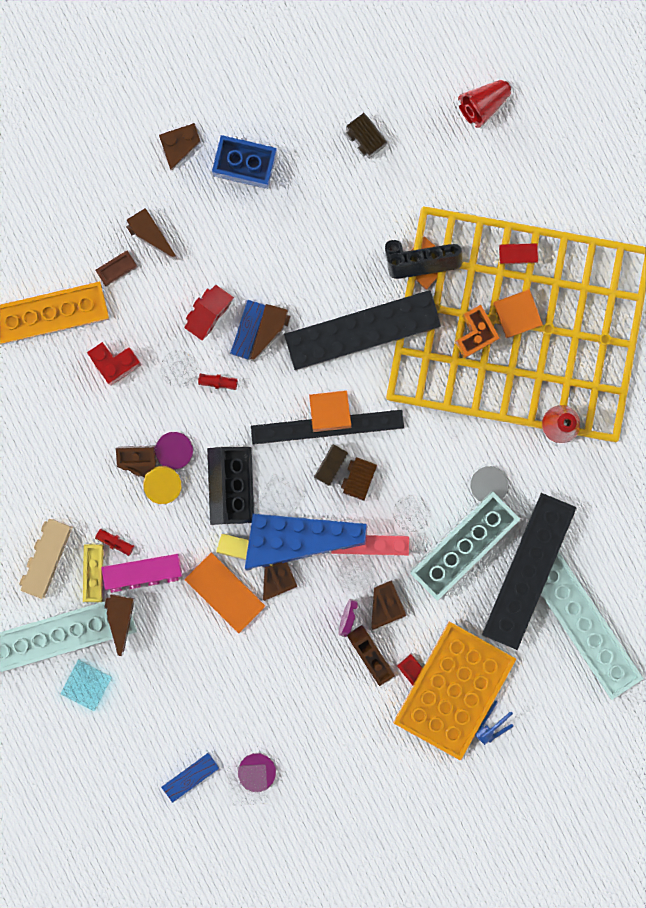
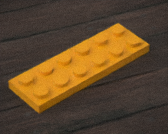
(52, 312)

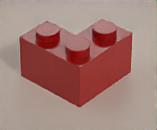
(207, 311)
(112, 367)

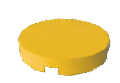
(162, 485)

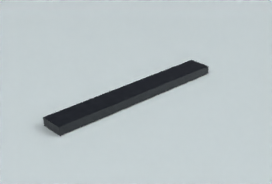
(304, 430)

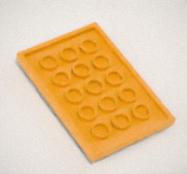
(454, 690)

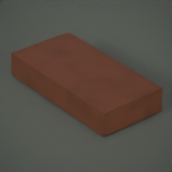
(116, 268)

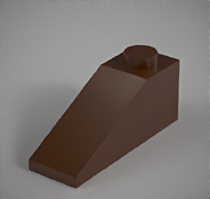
(147, 231)
(270, 328)
(119, 616)
(370, 655)

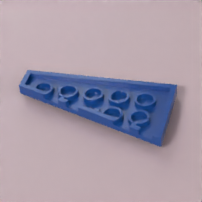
(292, 538)

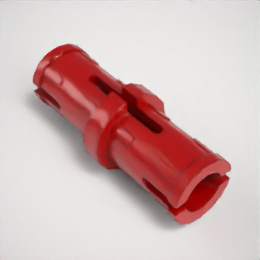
(218, 381)
(114, 542)

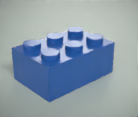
(244, 162)

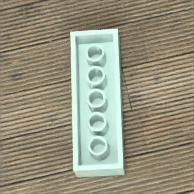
(464, 545)

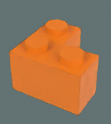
(481, 332)

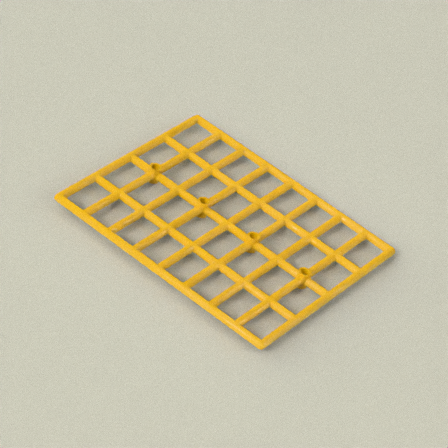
(547, 329)

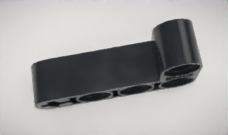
(421, 261)

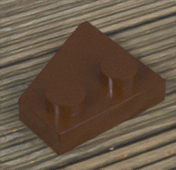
(179, 143)
(136, 459)
(277, 580)
(386, 605)

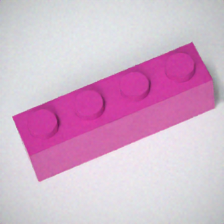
(142, 571)

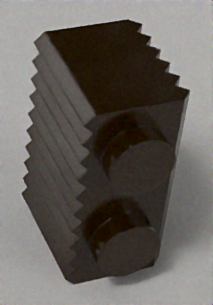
(365, 135)
(331, 465)

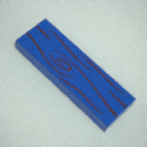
(247, 329)
(190, 777)

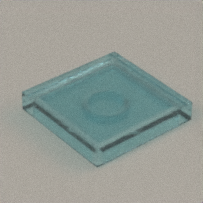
(86, 685)

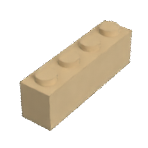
(46, 558)

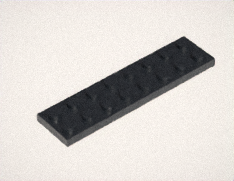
(362, 330)
(529, 571)

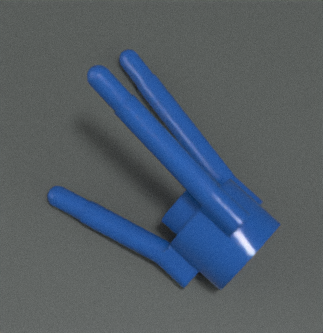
(486, 734)

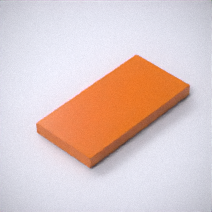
(225, 592)

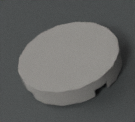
(487, 480)

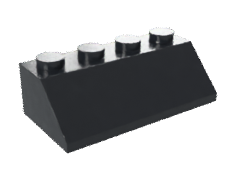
(230, 485)

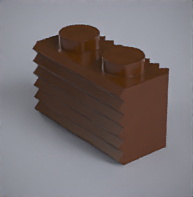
(359, 478)

